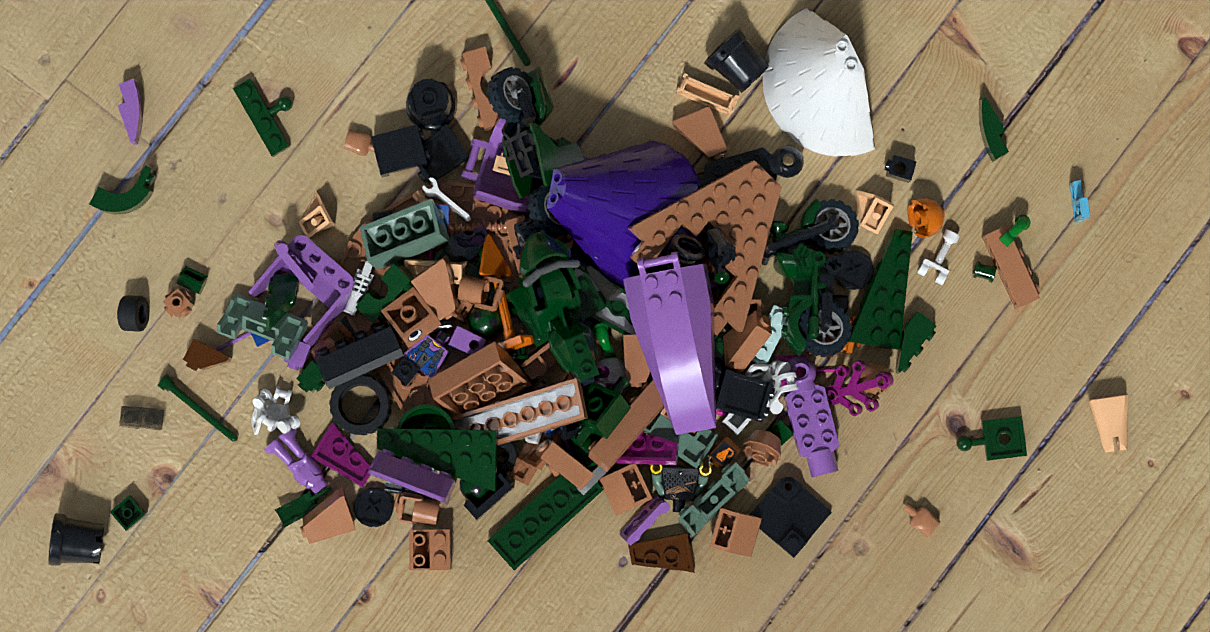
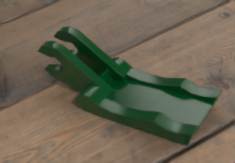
(299, 507)

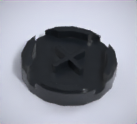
(856, 270)
(373, 507)

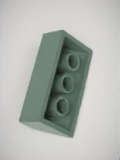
(403, 234)

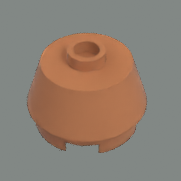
(870, 373)
(763, 448)

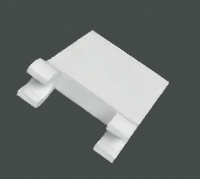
(434, 192)

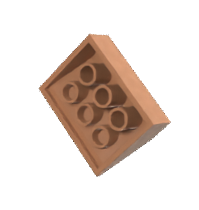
(478, 381)

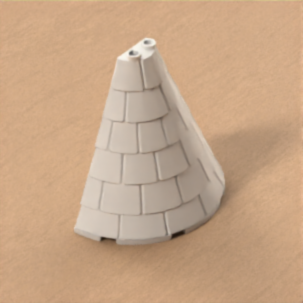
(818, 87)

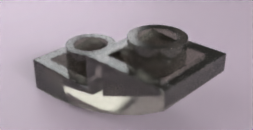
(141, 418)

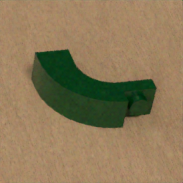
(127, 201)

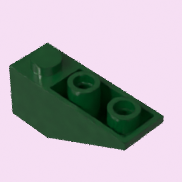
(282, 299)
(913, 336)

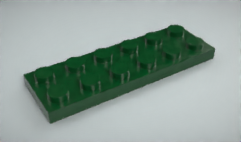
(540, 520)

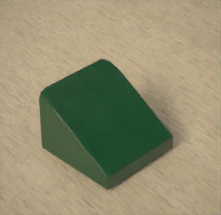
(781, 431)

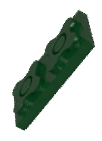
(590, 303)

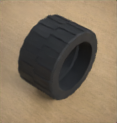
(367, 428)

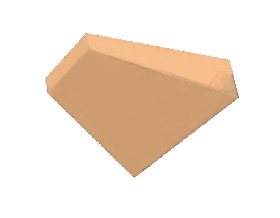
(872, 210)
(316, 218)

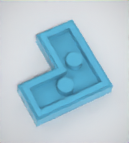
(1079, 204)

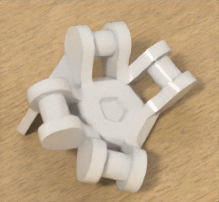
(775, 373)
(275, 414)

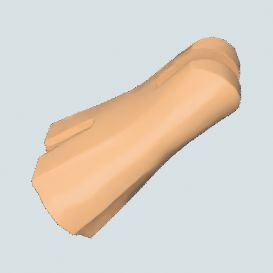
(1111, 420)

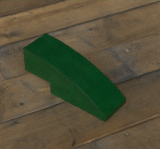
(991, 130)

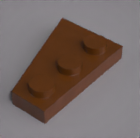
(665, 552)

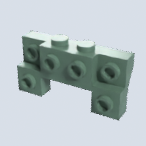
(248, 315)
(690, 448)
(719, 494)

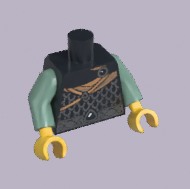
(680, 483)

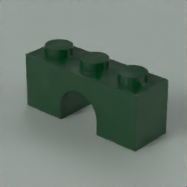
(398, 281)

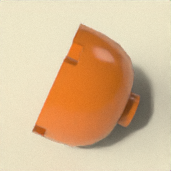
(925, 216)

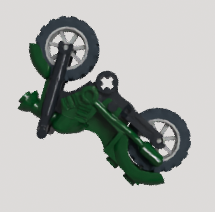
(813, 276)

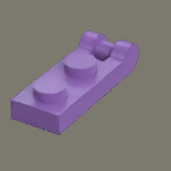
(294, 264)
(644, 519)

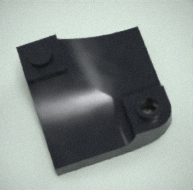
(790, 515)

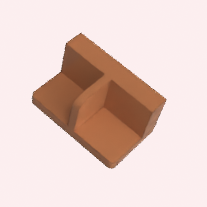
(539, 362)

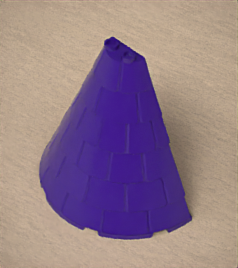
(610, 193)

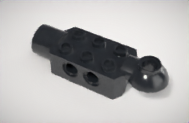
(771, 163)

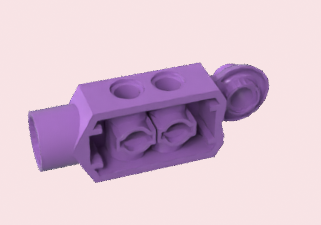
(812, 420)

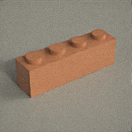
(1011, 269)

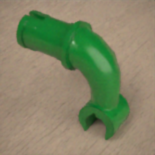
(1022, 223)
(600, 331)

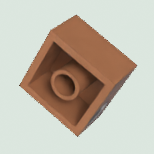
(411, 317)

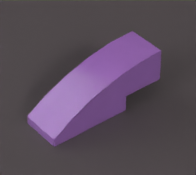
(131, 110)

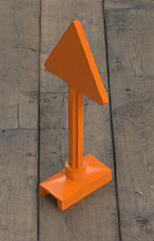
(494, 265)

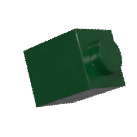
(311, 378)

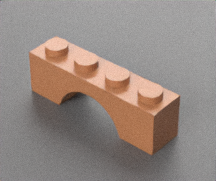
(477, 65)

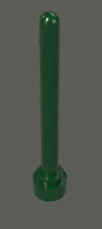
(508, 32)
(169, 385)

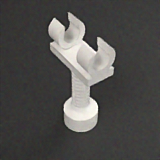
(950, 238)

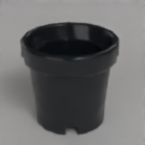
(737, 61)
(431, 105)
(74, 541)

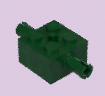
(604, 410)

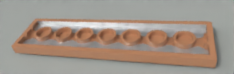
(528, 412)

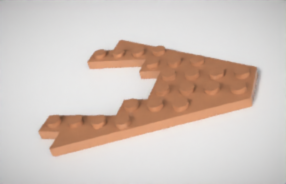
(743, 209)

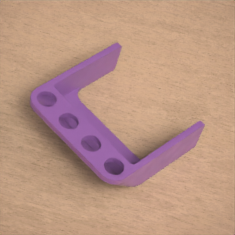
(331, 281)
(412, 477)

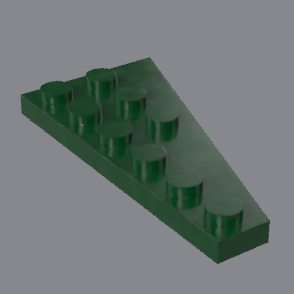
(884, 300)
(459, 452)

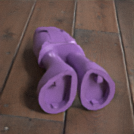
(305, 469)

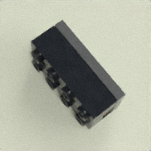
(357, 355)

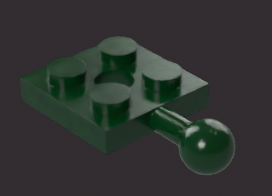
(993, 448)

